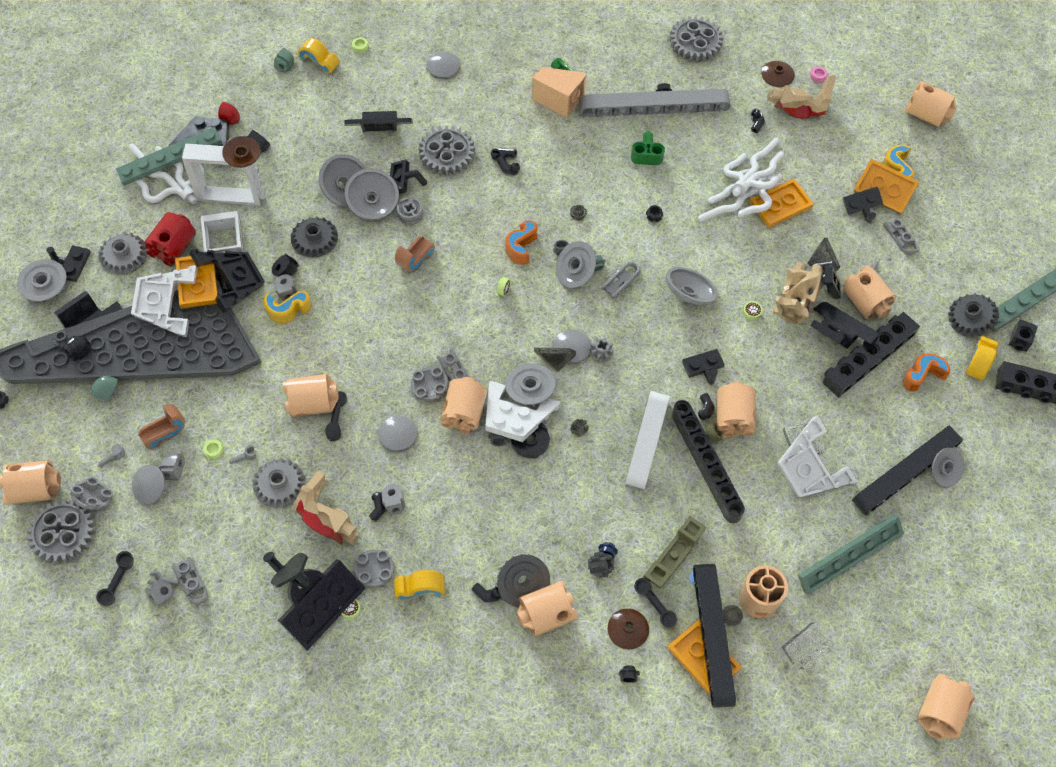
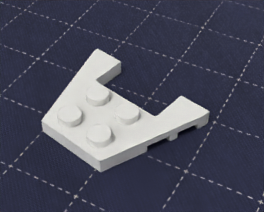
(155, 296)
(512, 419)
(804, 467)

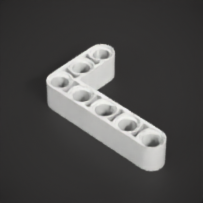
(647, 440)

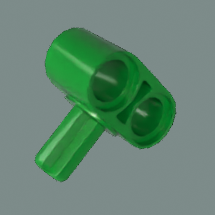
(647, 151)

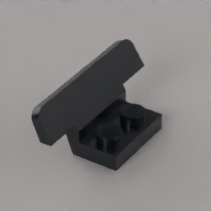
(378, 121)
(81, 310)
(841, 326)

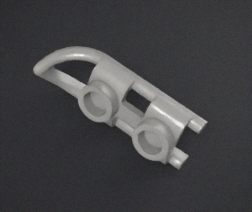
(905, 236)
(624, 278)
(450, 360)
(192, 584)

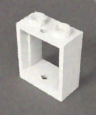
(219, 222)

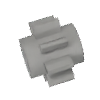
(601, 349)

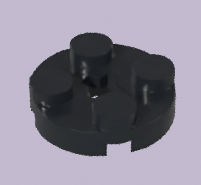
(535, 448)

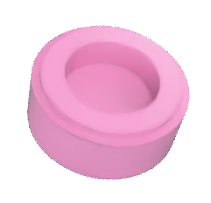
(818, 74)

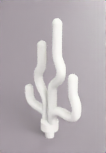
(749, 179)
(181, 187)
(730, 208)

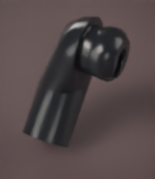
(758, 120)
(506, 152)
(511, 169)
(708, 407)
(486, 595)

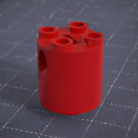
(170, 238)

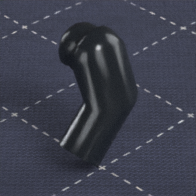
(379, 507)

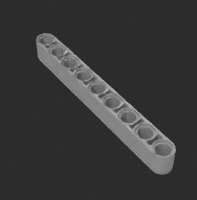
(654, 102)

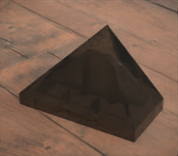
(823, 253)
(555, 357)

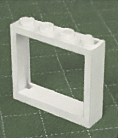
(211, 154)

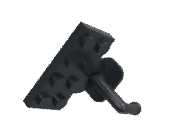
(319, 599)

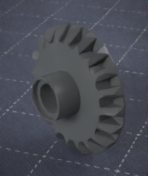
(315, 245)
(973, 323)
(523, 565)

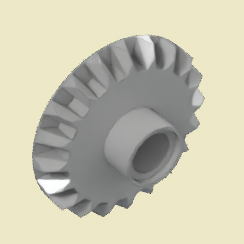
(122, 253)
(576, 264)
(41, 280)
(530, 384)
(280, 493)

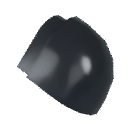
(263, 143)
(285, 265)
(77, 347)

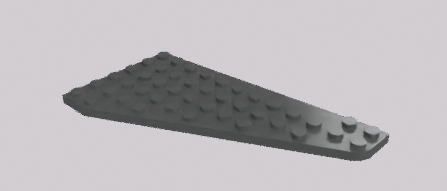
(137, 349)

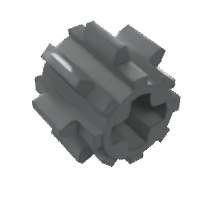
(601, 564)

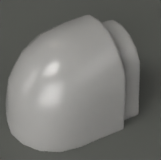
(285, 286)
(172, 466)
(393, 499)
(159, 592)

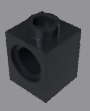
(1023, 335)

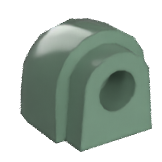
(284, 60)
(104, 387)

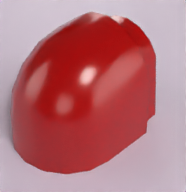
(228, 112)

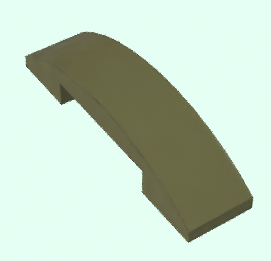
(675, 552)

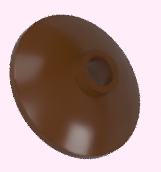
(777, 78)
(241, 146)
(628, 638)

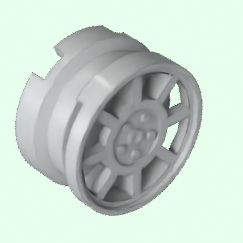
(410, 211)

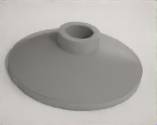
(948, 467)

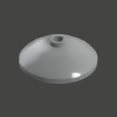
(335, 170)
(373, 184)
(691, 286)

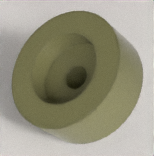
(713, 433)

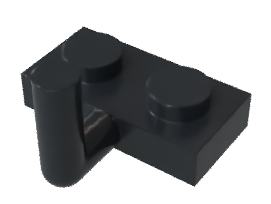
(400, 173)
(862, 202)
(73, 262)
(831, 279)
(704, 363)

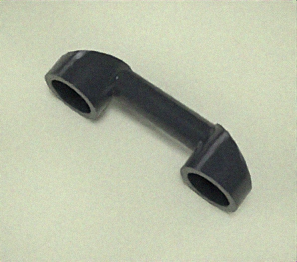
(333, 429)
(644, 588)
(106, 596)

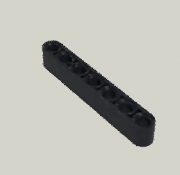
(708, 469)
(904, 471)
(714, 636)

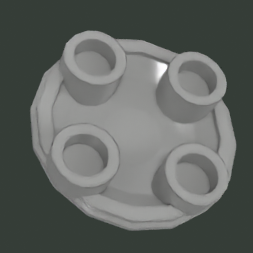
(443, 65)
(576, 341)
(429, 383)
(397, 433)
(148, 484)
(91, 494)
(373, 568)

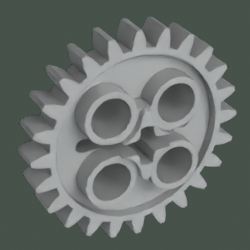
(696, 39)
(446, 150)
(57, 548)

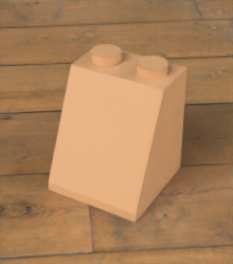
(558, 89)

